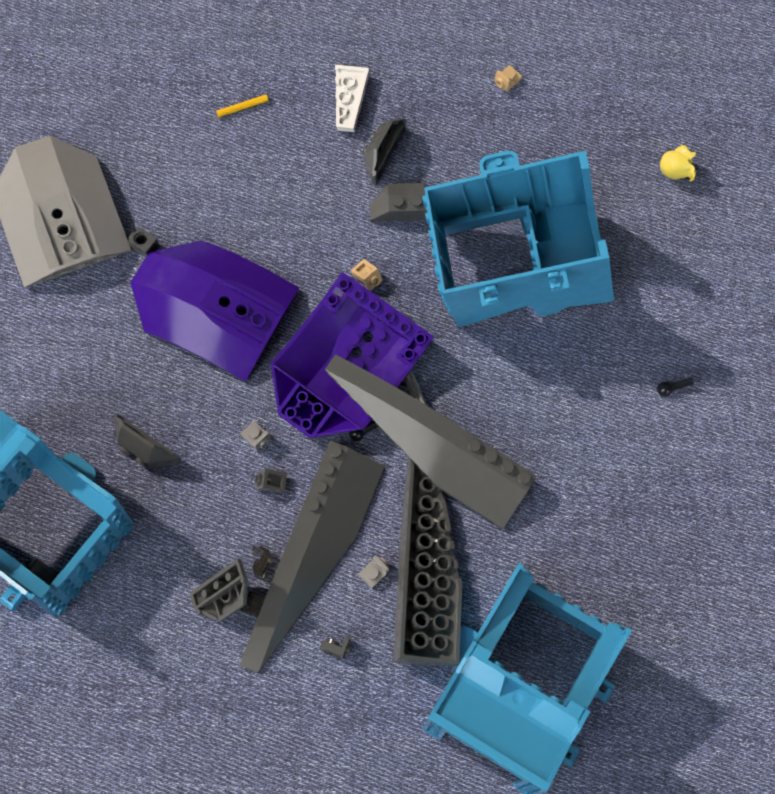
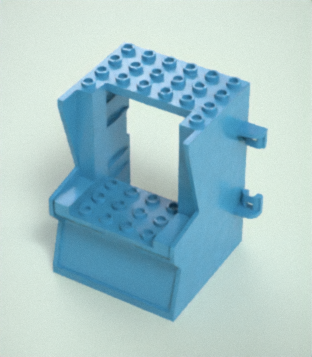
(561, 229)
(19, 455)
(508, 717)

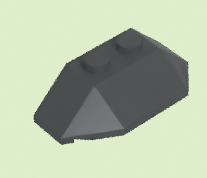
(382, 147)
(399, 203)
(142, 446)
(222, 593)

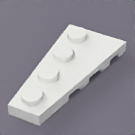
(350, 91)

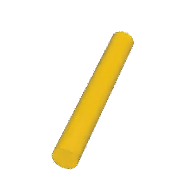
(243, 105)

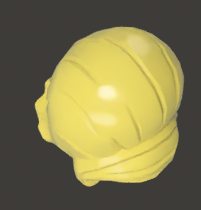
(678, 164)

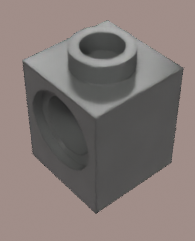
(141, 235)

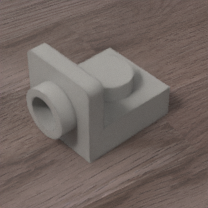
(256, 436)
(374, 571)

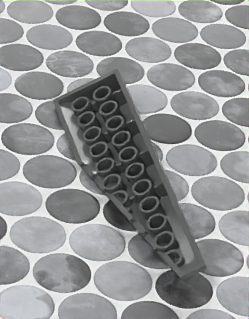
(440, 448)
(317, 543)
(427, 579)

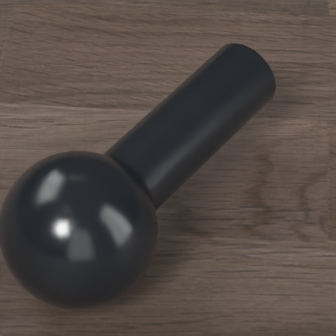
(665, 388)
(359, 434)

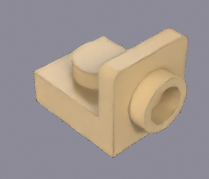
(507, 78)
(367, 274)

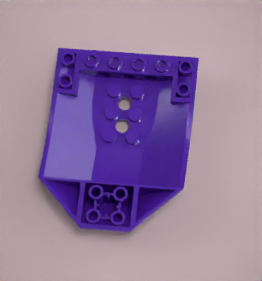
(180, 298)
(337, 325)

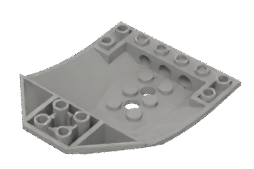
(53, 177)

